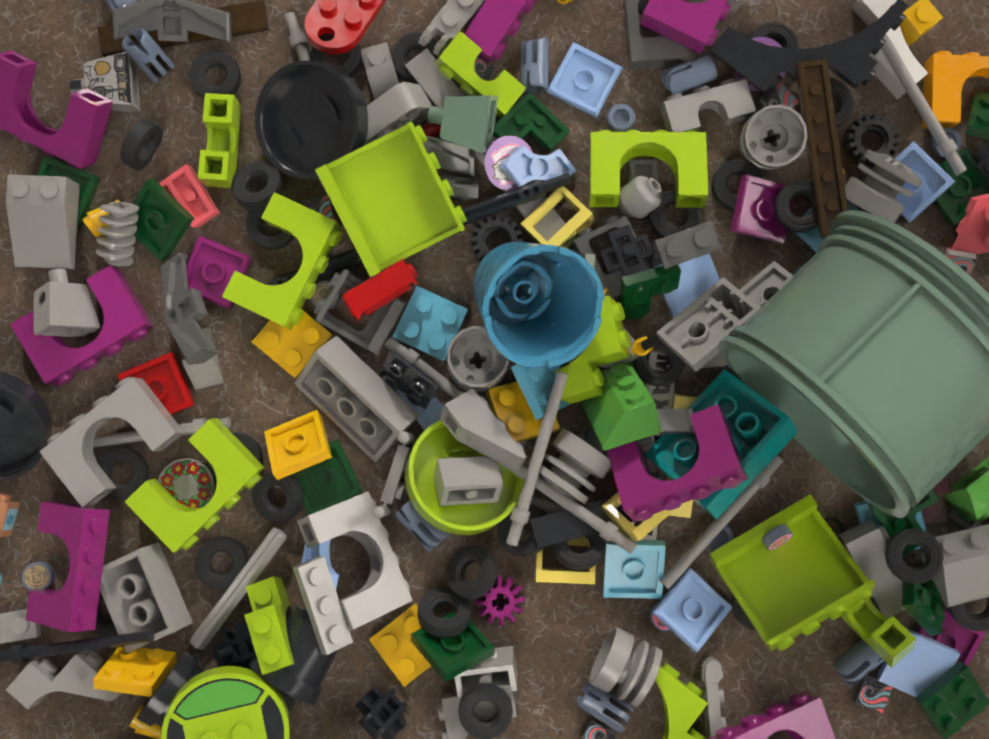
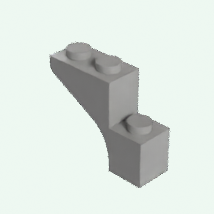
(42, 678)

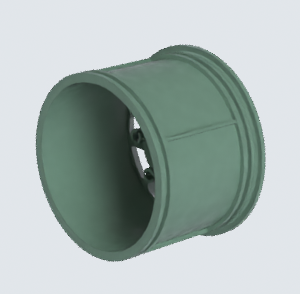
(874, 360)

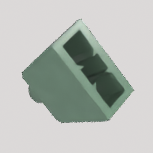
(466, 120)

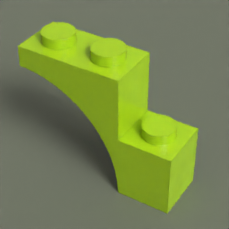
(608, 346)
(268, 624)

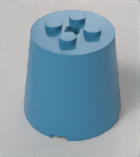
(553, 311)

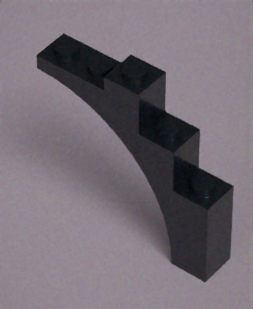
(846, 58)

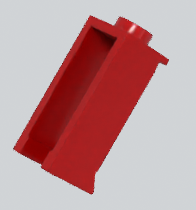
(380, 289)

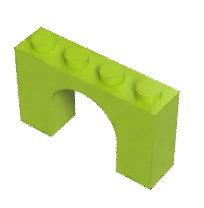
(681, 151)
(285, 301)
(234, 470)

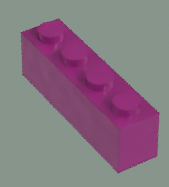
(495, 24)

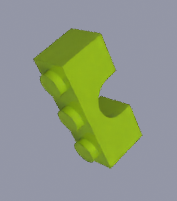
(458, 63)
(222, 122)
(881, 633)

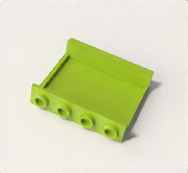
(391, 198)
(796, 583)

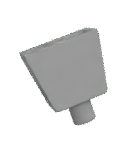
(63, 308)

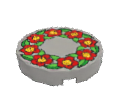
(189, 482)

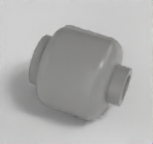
(640, 197)

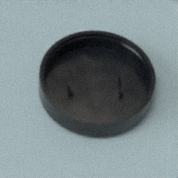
(309, 117)
(23, 426)

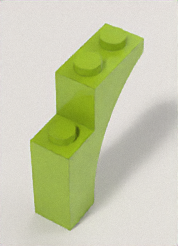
(681, 704)

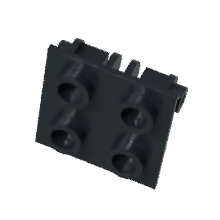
(401, 375)

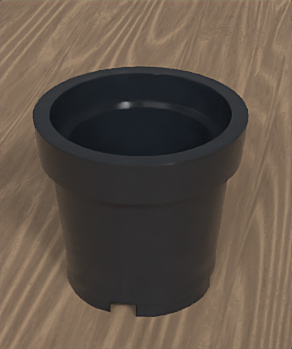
(305, 676)
(158, 704)

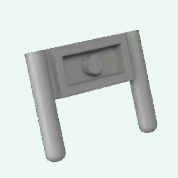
(394, 486)

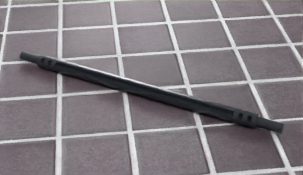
(472, 213)

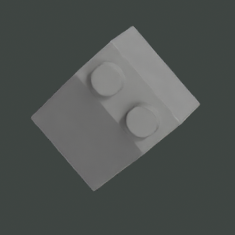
(42, 220)

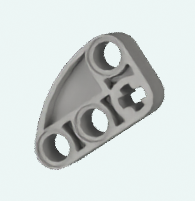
(396, 109)

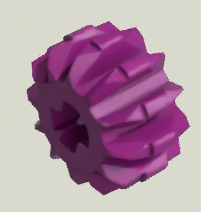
(509, 606)

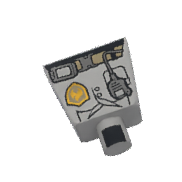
(113, 78)

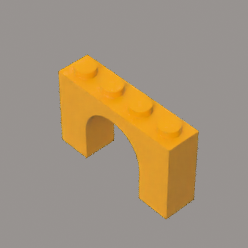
(945, 81)

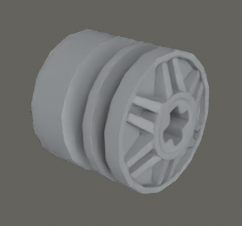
(779, 122)
(881, 186)
(461, 351)
(574, 466)
(631, 669)

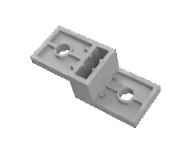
(718, 313)

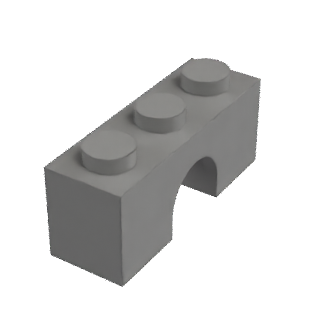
(730, 100)

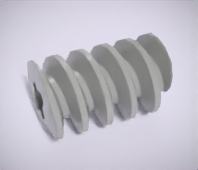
(118, 233)

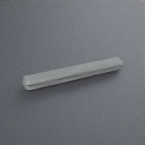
(238, 588)

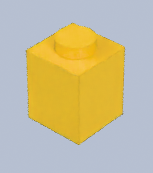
(919, 20)

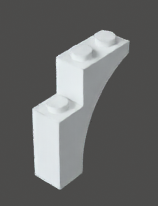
(871, 11)

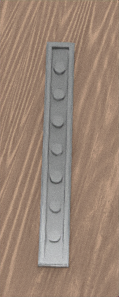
(437, 88)

